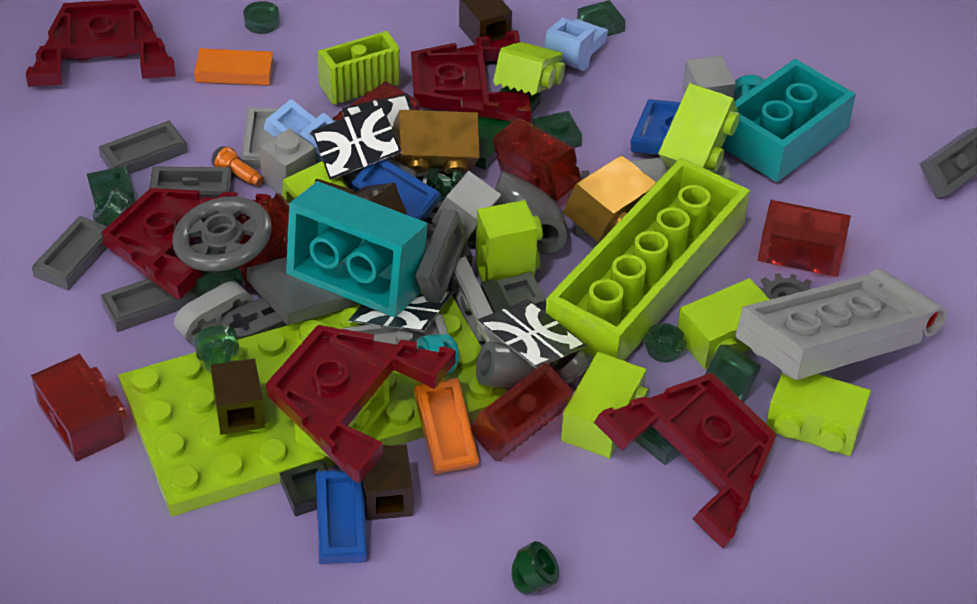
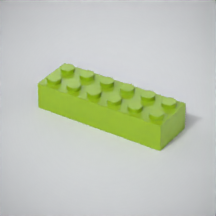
(649, 259)

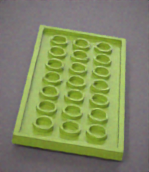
(200, 467)

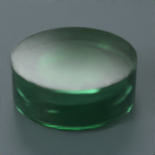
(261, 17)

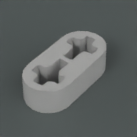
(210, 309)

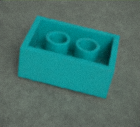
(789, 119)
(355, 248)

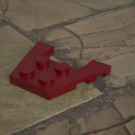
(100, 30)
(457, 81)
(146, 232)
(333, 380)
(712, 433)

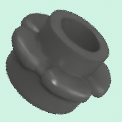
(573, 367)

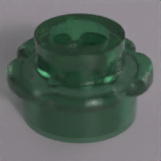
(664, 342)

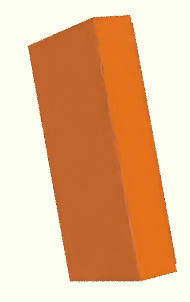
(234, 66)
(446, 426)

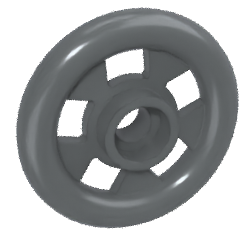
(222, 233)

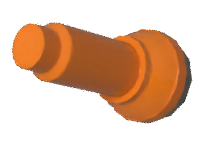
(227, 157)

